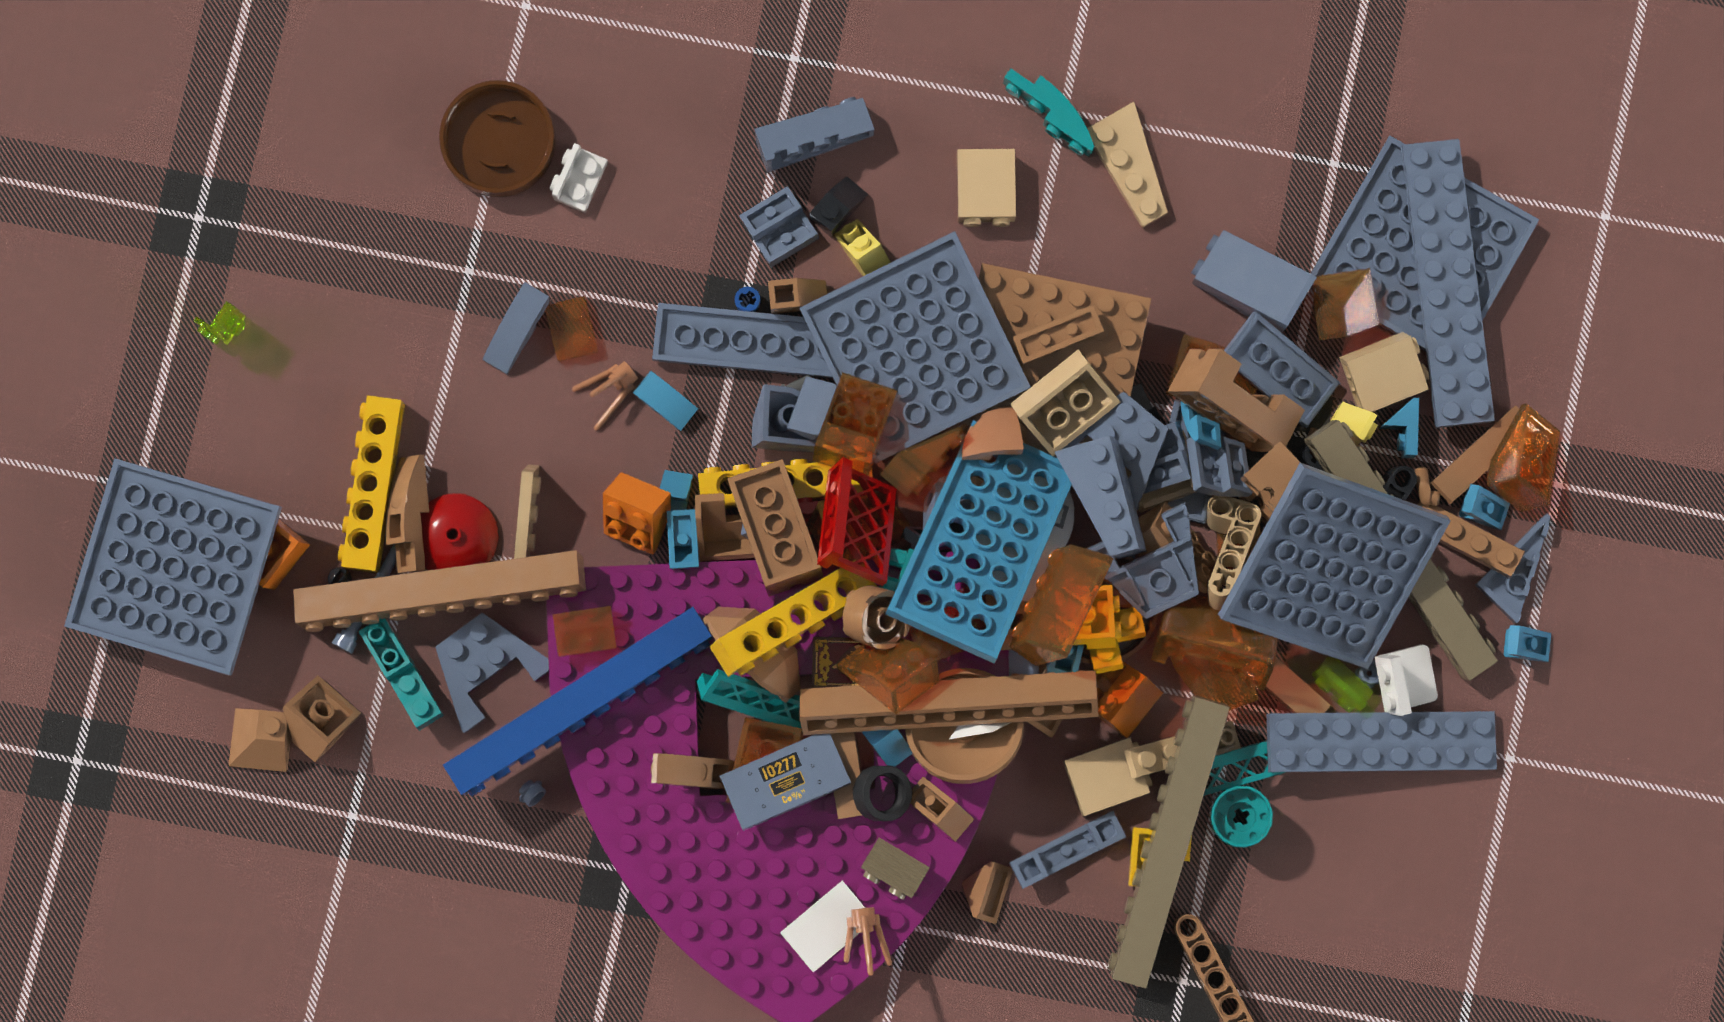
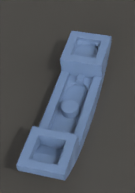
(1067, 849)

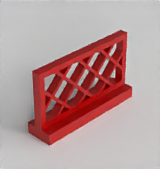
(839, 515)

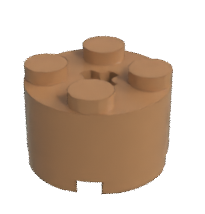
(866, 618)

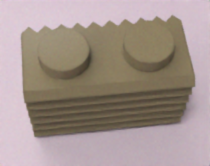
(894, 868)

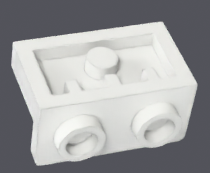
(578, 178)

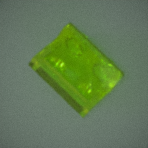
(226, 324)
(1342, 683)

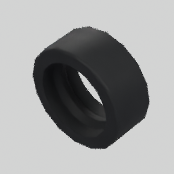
(903, 793)

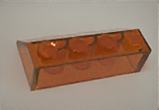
(1060, 604)

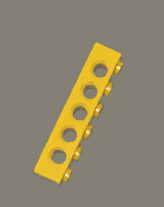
(713, 477)
(370, 557)
(730, 647)

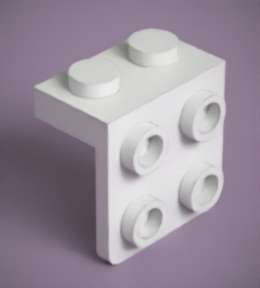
(1406, 679)

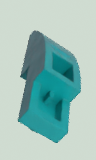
(1061, 117)
(401, 673)

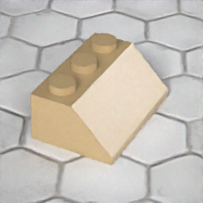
(1065, 402)

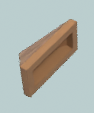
(987, 890)

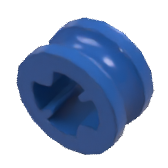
(744, 292)

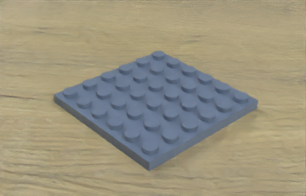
(1379, 237)
(921, 332)
(173, 566)
(1333, 566)

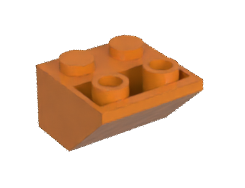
(635, 512)
(1125, 698)

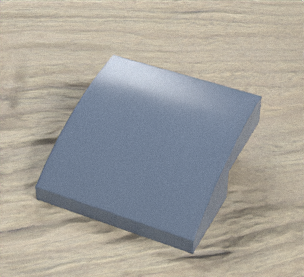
(779, 226)
(1172, 462)
(1219, 470)

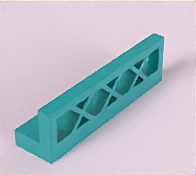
(748, 698)
(1243, 753)

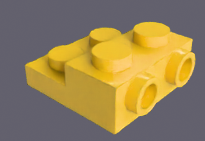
(1099, 627)

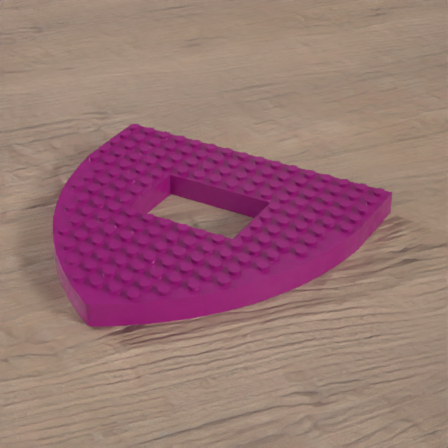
(685, 854)

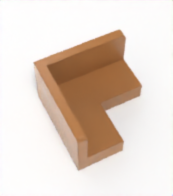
(719, 533)

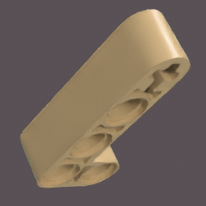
(1236, 531)

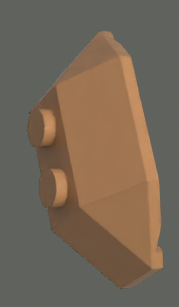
(777, 674)

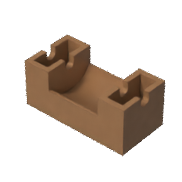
(1209, 389)
(1270, 478)
(775, 527)

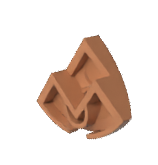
(994, 434)

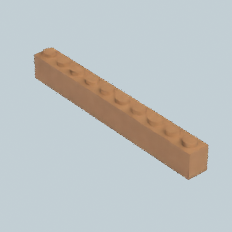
(439, 590)
(954, 703)

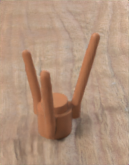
(620, 377)
(864, 920)

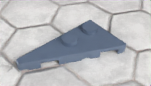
(1511, 593)

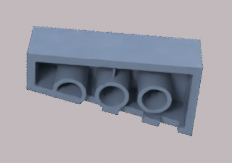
(813, 133)
(1105, 492)

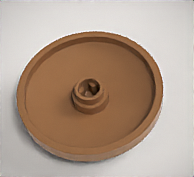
(969, 757)

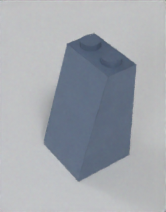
(1252, 279)

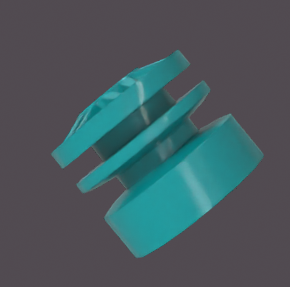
(1245, 799)

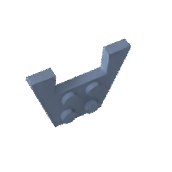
(1138, 437)
(1161, 576)
(476, 655)

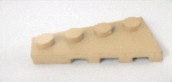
(1126, 156)
(527, 511)

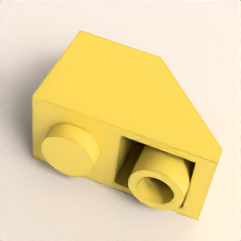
(862, 247)
(1359, 421)

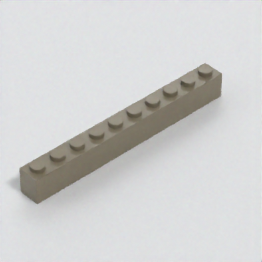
(1431, 595)
(1168, 841)

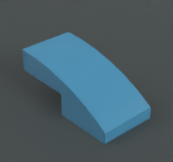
(665, 400)
(1200, 428)

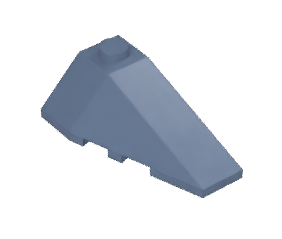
(772, 419)

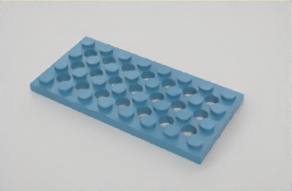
(991, 557)

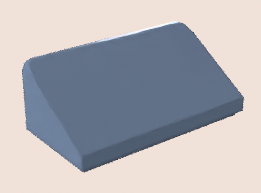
(811, 407)

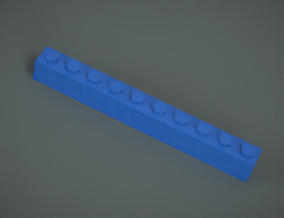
(577, 702)

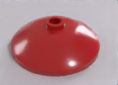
(475, 526)

